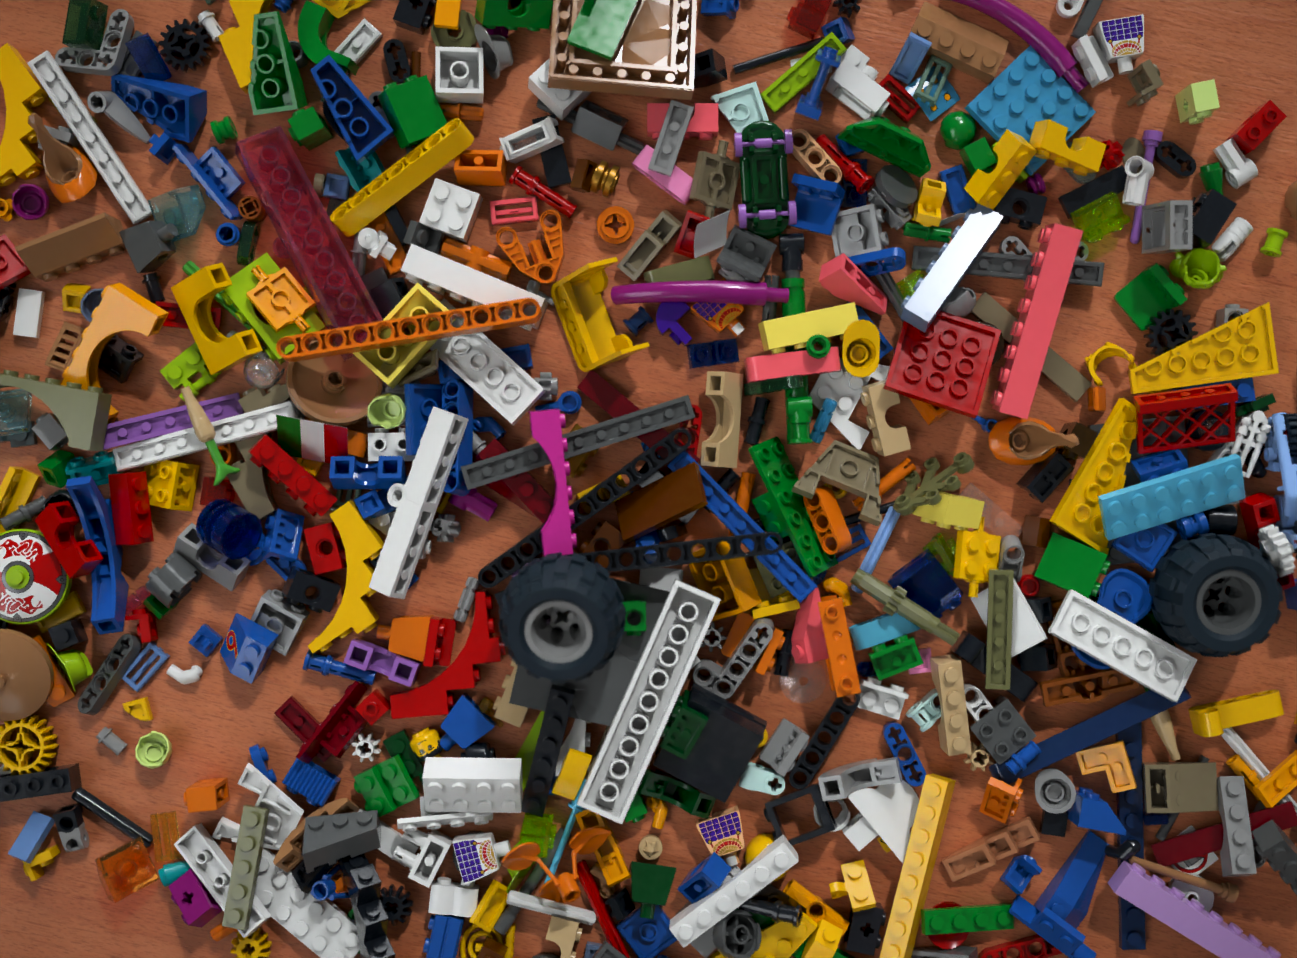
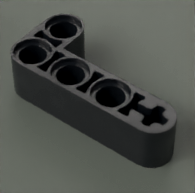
(974, 652)

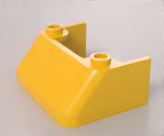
(587, 320)

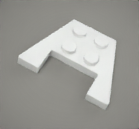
(846, 392)
(282, 816)

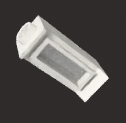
(531, 140)

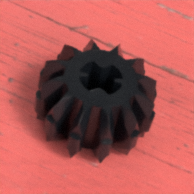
(396, 896)

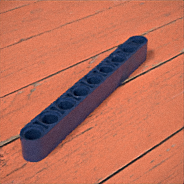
(1091, 732)

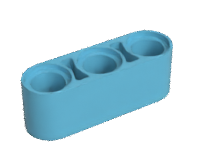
(880, 630)

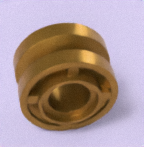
(605, 179)

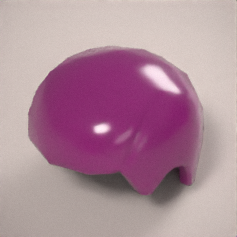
(30, 202)

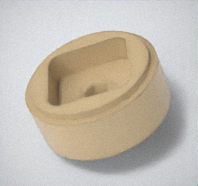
(650, 847)

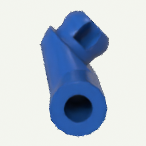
(488, 424)

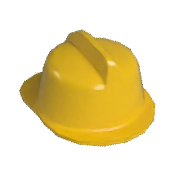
(861, 348)

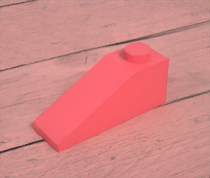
(849, 283)
(808, 634)

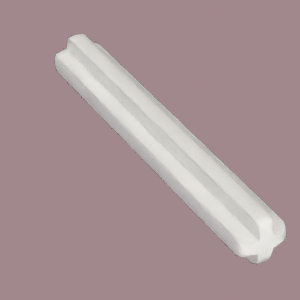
(551, 907)

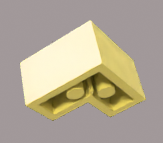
(952, 510)

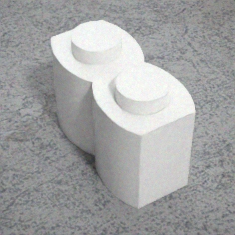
(453, 897)

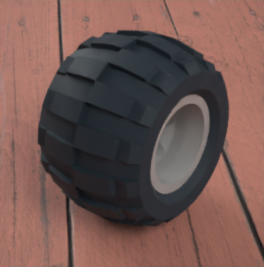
(553, 587)

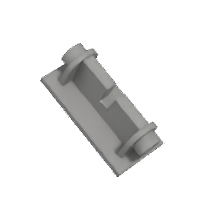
(894, 216)

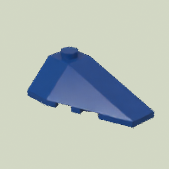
(172, 106)
(1075, 882)

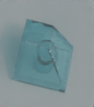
(180, 207)

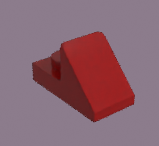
(685, 241)

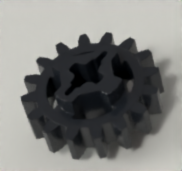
(175, 41)
(1174, 325)

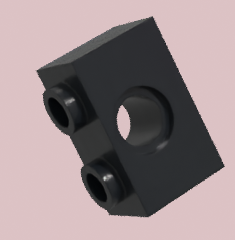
(1032, 208)
(300, 580)

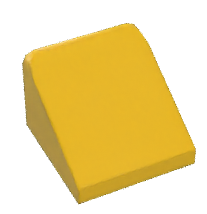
(72, 296)

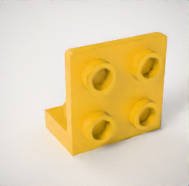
(172, 484)
(771, 606)

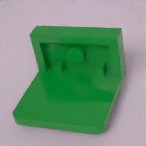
(1149, 294)

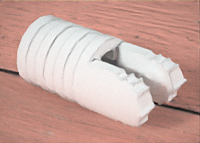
(1232, 238)

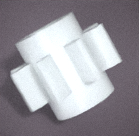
(372, 745)

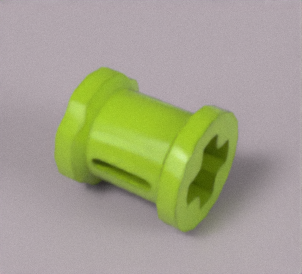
(1274, 242)

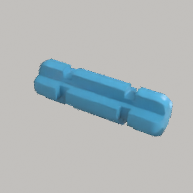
(823, 420)

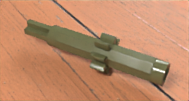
(897, 602)

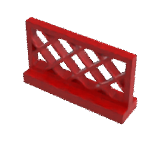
(1189, 400)

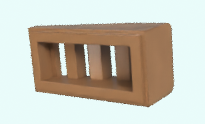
(55, 352)

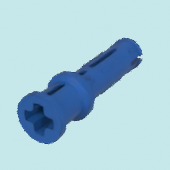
(328, 665)

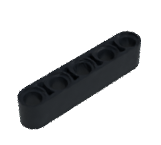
(820, 747)

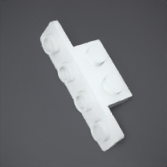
(434, 820)

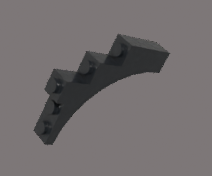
(370, 917)

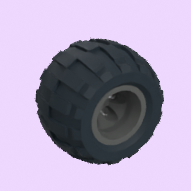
(1211, 565)

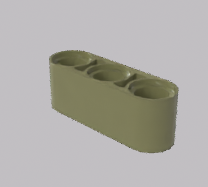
(690, 270)

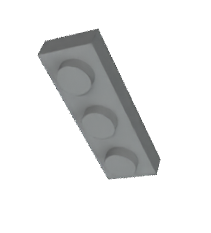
(670, 138)

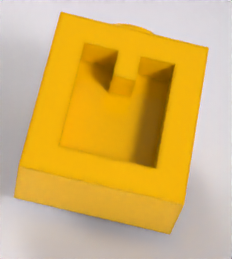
(41, 859)

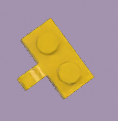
(855, 885)

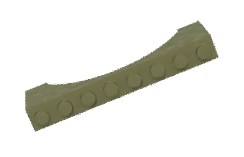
(79, 410)

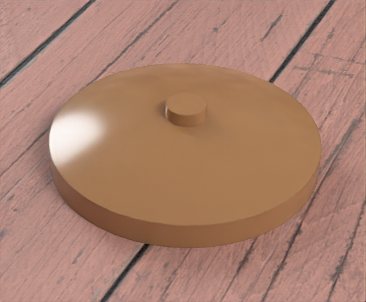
(332, 388)
(24, 675)

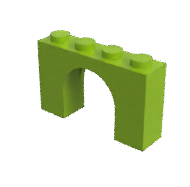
(236, 295)

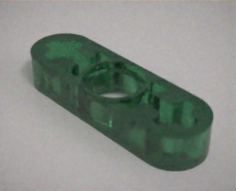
(773, 385)

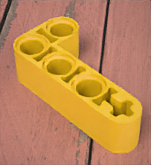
(1212, 718)

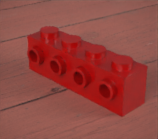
(294, 476)

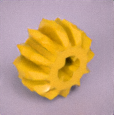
(256, 940)

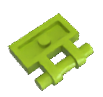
(186, 366)

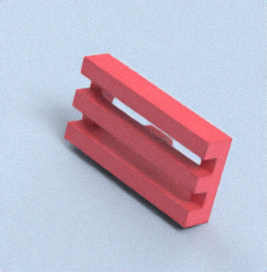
(513, 220)

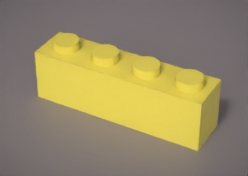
(798, 328)

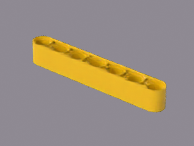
(402, 177)

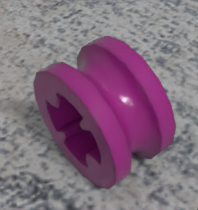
(1035, 184)

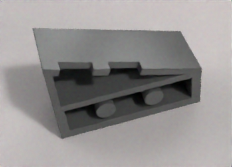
(339, 836)

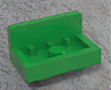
(895, 657)

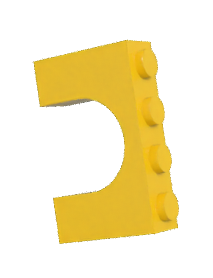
(195, 299)

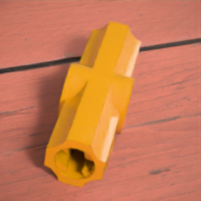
(801, 896)

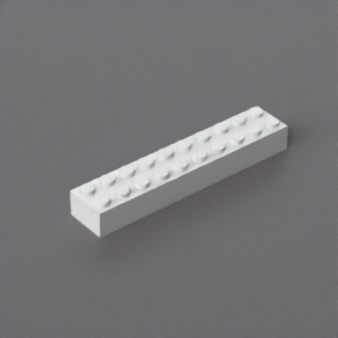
(648, 701)

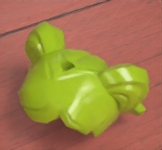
(1198, 268)

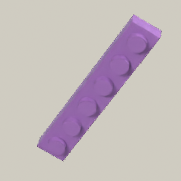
(168, 421)

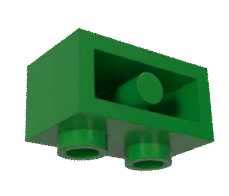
(309, 128)

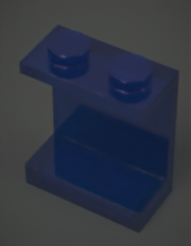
(928, 584)

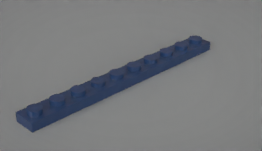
(1131, 817)

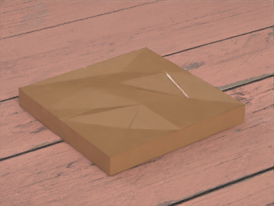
(650, 60)

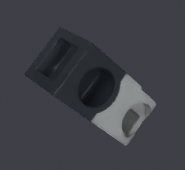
(71, 827)

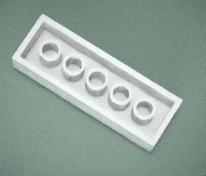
(465, 283)

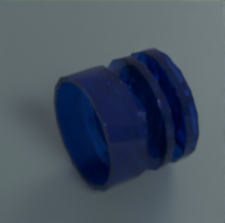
(229, 529)

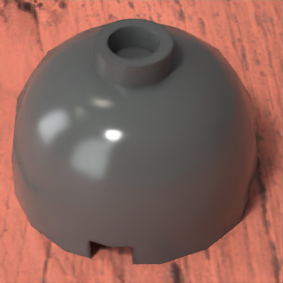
(737, 935)

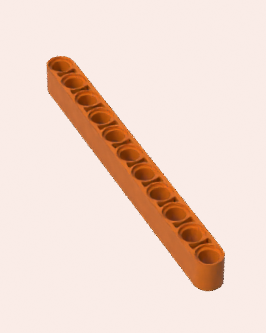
(398, 326)

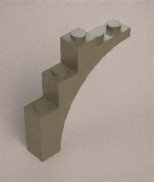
(253, 482)

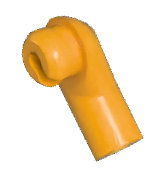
(839, 588)

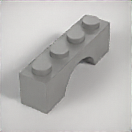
(1237, 847)

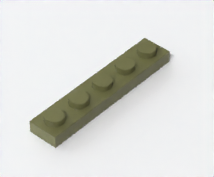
(999, 629)
(245, 867)

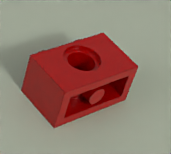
(1257, 127)
(315, 538)

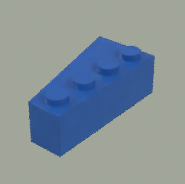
(353, 113)

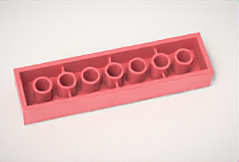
(1036, 319)

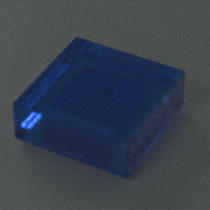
(1155, 818)

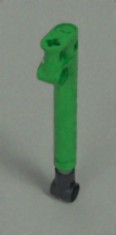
(797, 401)

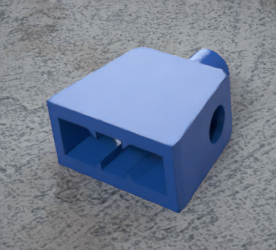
(465, 724)

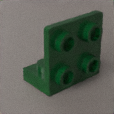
(682, 728)

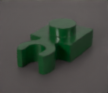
(1260, 404)

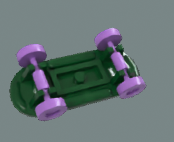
(764, 179)

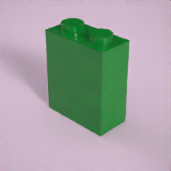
(412, 110)
(1072, 566)

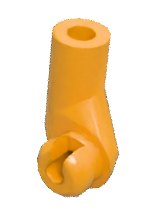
(660, 809)

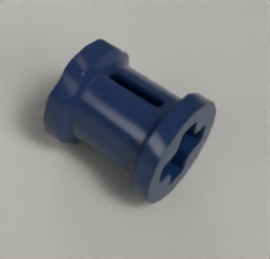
(638, 321)

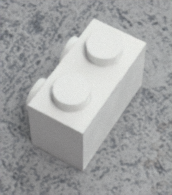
(387, 444)

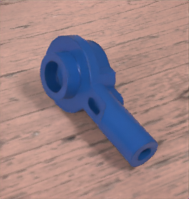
(569, 403)

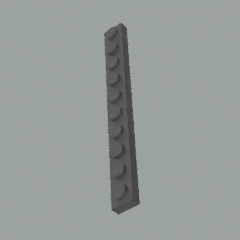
(579, 441)

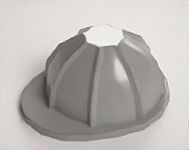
(1054, 791)

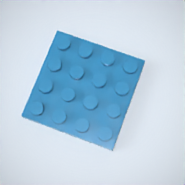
(1028, 94)

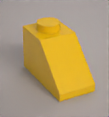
(822, 941)

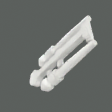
(1257, 417)

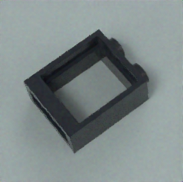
(823, 809)

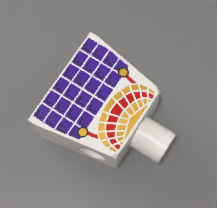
(1121, 41)
(478, 855)

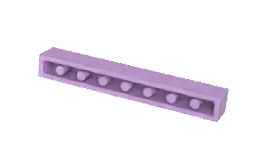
(1186, 915)

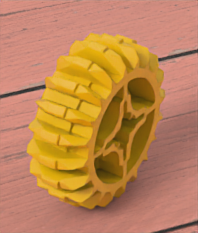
(21, 763)

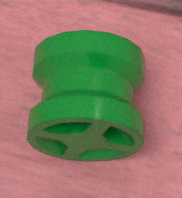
(224, 129)

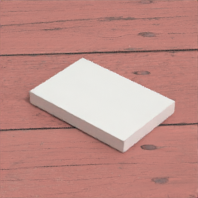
(1025, 626)

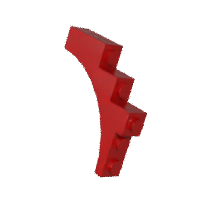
(435, 696)

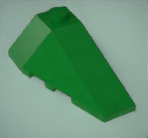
(274, 72)

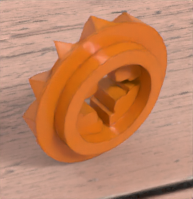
(607, 217)

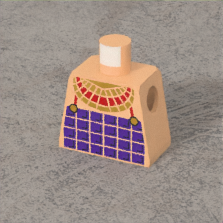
(723, 834)

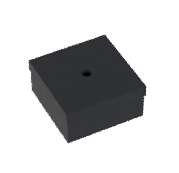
(720, 749)

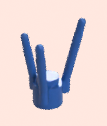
(326, 887)

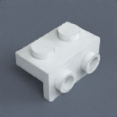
(1092, 60)

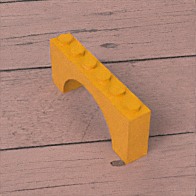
(117, 312)

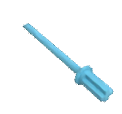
(575, 809)

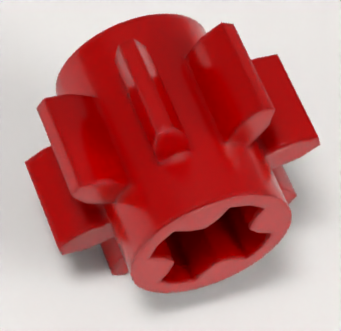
(1112, 155)

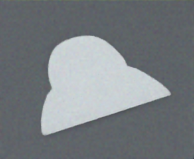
(890, 813)

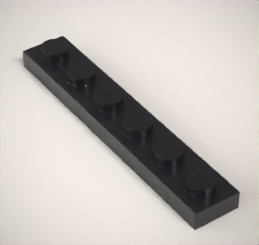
(547, 750)

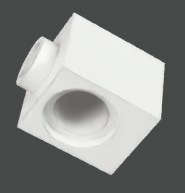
(859, 831)

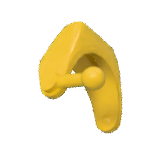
(1104, 352)

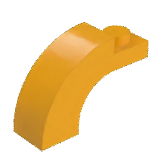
(609, 854)

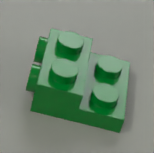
(386, 786)

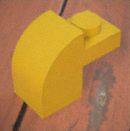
(929, 202)

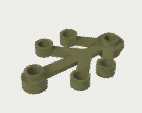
(931, 485)

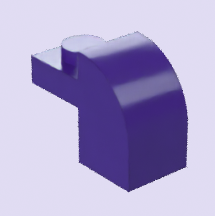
(667, 319)

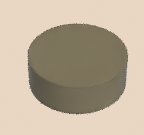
(319, 184)

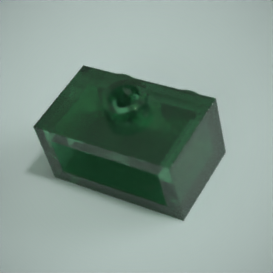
(85, 24)

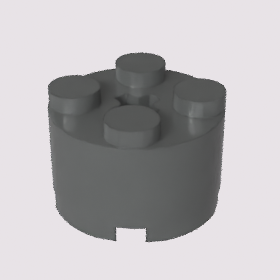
(173, 580)

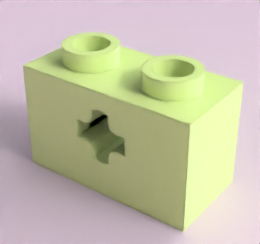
(1197, 102)

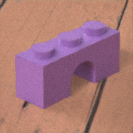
(377, 658)

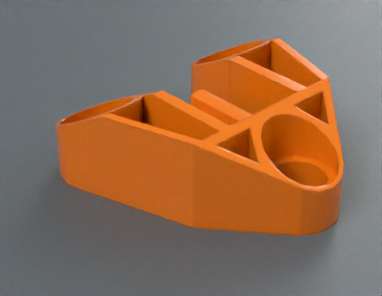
(555, 243)

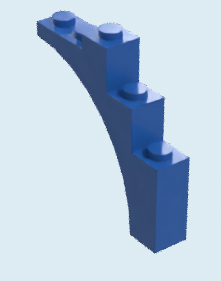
(108, 583)

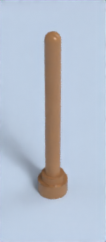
(1227, 891)

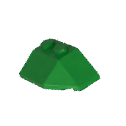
(889, 143)

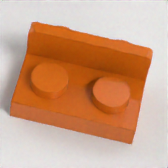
(1001, 799)

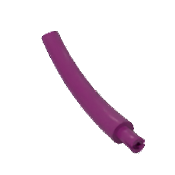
(1035, 35)
(699, 291)

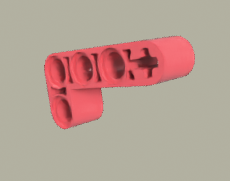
(789, 364)

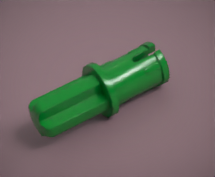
(927, 233)

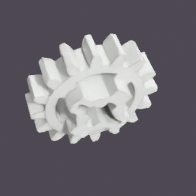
(1277, 549)

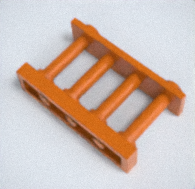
(841, 662)

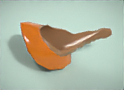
(66, 167)
(1026, 440)

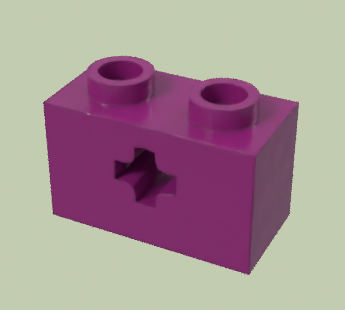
(194, 900)

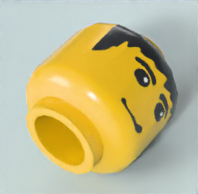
(426, 744)

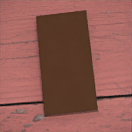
(661, 502)

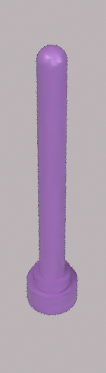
(1151, 140)

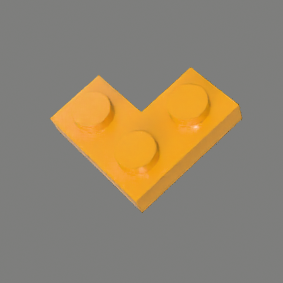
(1111, 758)

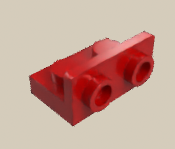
(439, 641)

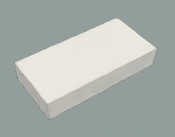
(29, 313)

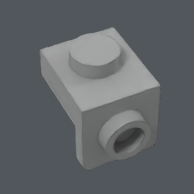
(63, 135)

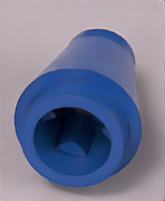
(225, 232)

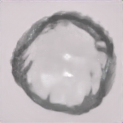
(261, 371)

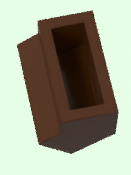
(582, 175)
(1036, 531)

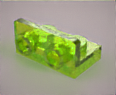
(1100, 217)

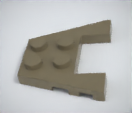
(850, 471)

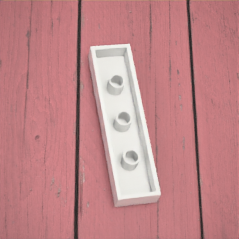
(215, 871)

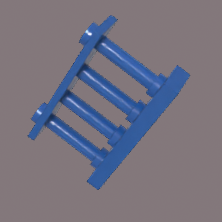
(810, 104)

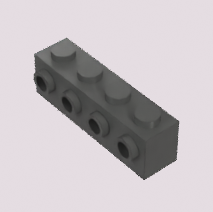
(1279, 850)

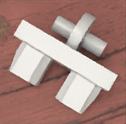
(376, 243)

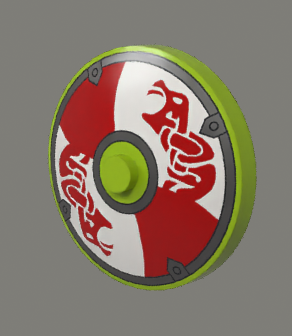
(30, 577)

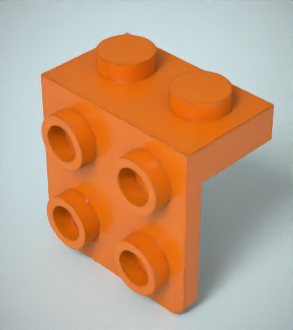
(739, 628)

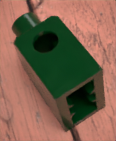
(650, 886)

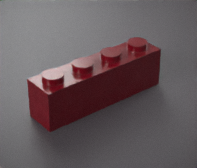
(520, 488)

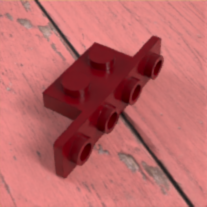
(338, 728)

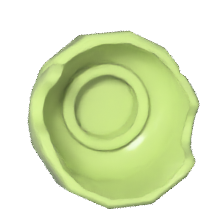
(386, 411)
(153, 750)

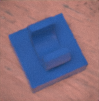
(162, 147)
(206, 640)

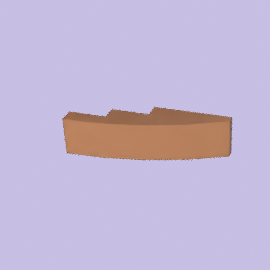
(990, 849)

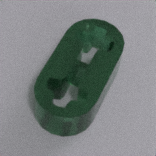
(248, 243)

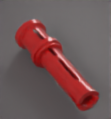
(851, 170)
(534, 187)

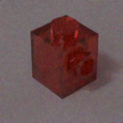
(211, 493)

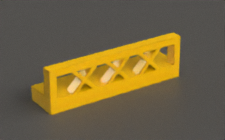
(16, 489)

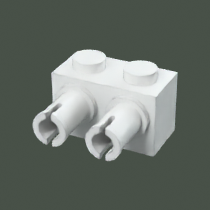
(426, 864)

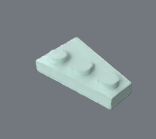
(741, 106)

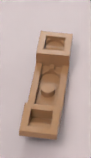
(291, 850)

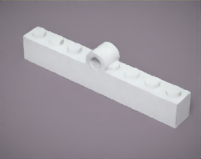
(417, 503)

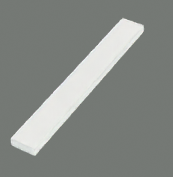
(90, 137)
(186, 441)

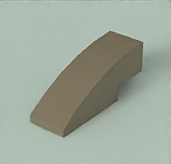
(650, 245)

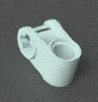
(927, 710)
(758, 778)

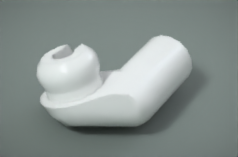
(187, 676)

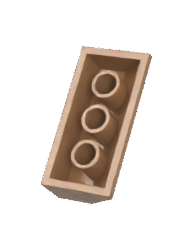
(960, 42)
(72, 247)

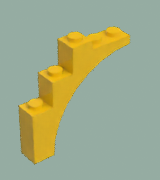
(238, 41)
(21, 93)
(355, 610)

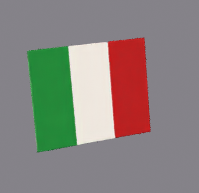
(311, 439)

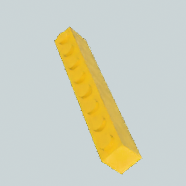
(918, 866)

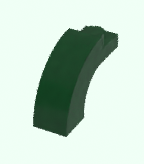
(677, 792)

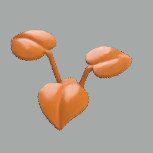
(565, 886)

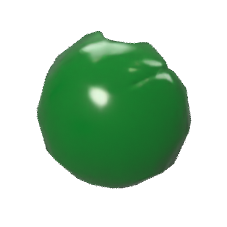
(958, 130)

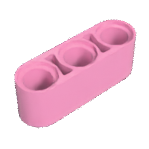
(677, 185)

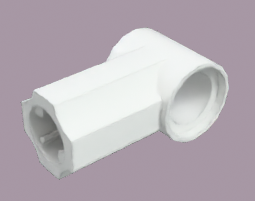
(1238, 168)
(1137, 183)

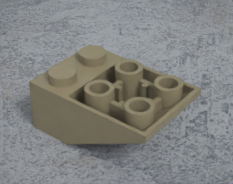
(1179, 787)

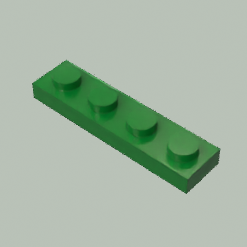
(966, 919)

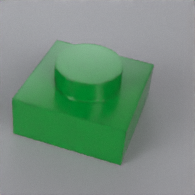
(157, 607)

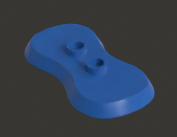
(1124, 595)

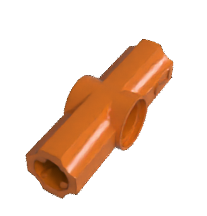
(477, 259)

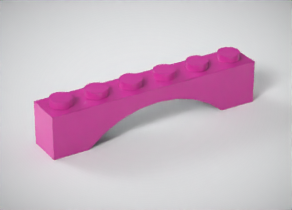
(547, 431)

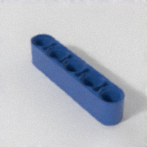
(458, 399)

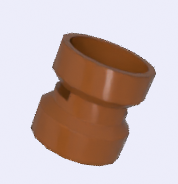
(256, 211)

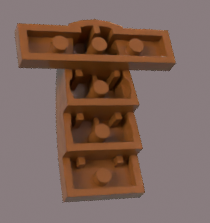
(1079, 680)

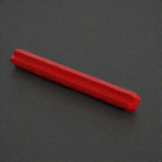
(599, 907)

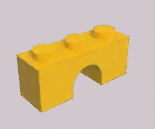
(1050, 143)
(1013, 157)

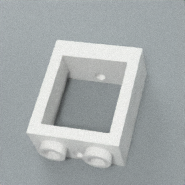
(858, 91)

